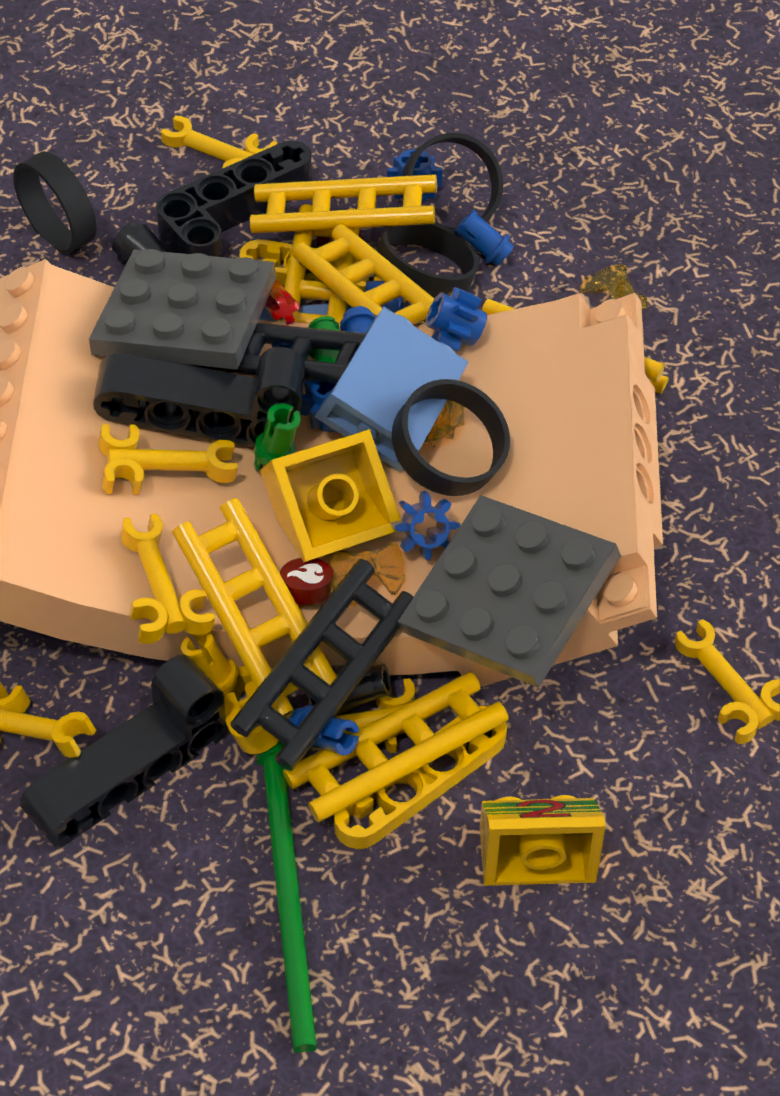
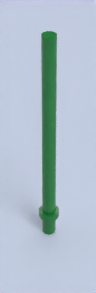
(288, 903)

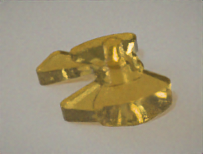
(612, 280)
(386, 561)

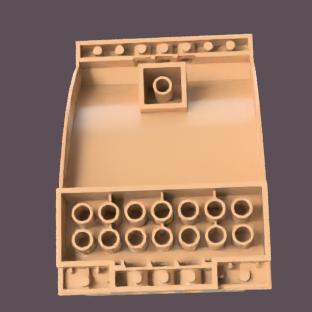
(575, 456)

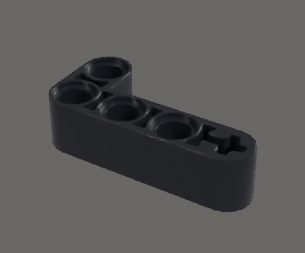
(198, 212)
(196, 398)
(128, 759)

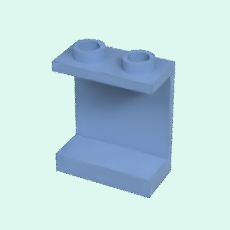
(381, 378)

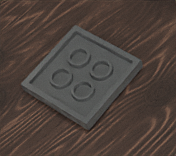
(184, 308)
(509, 590)

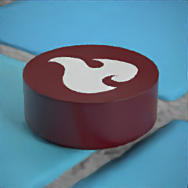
(308, 581)

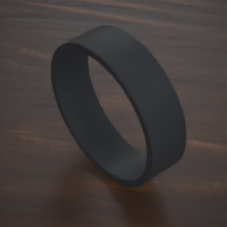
(482, 151)
(68, 192)
(439, 240)
(476, 402)

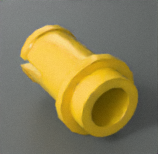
(212, 661)

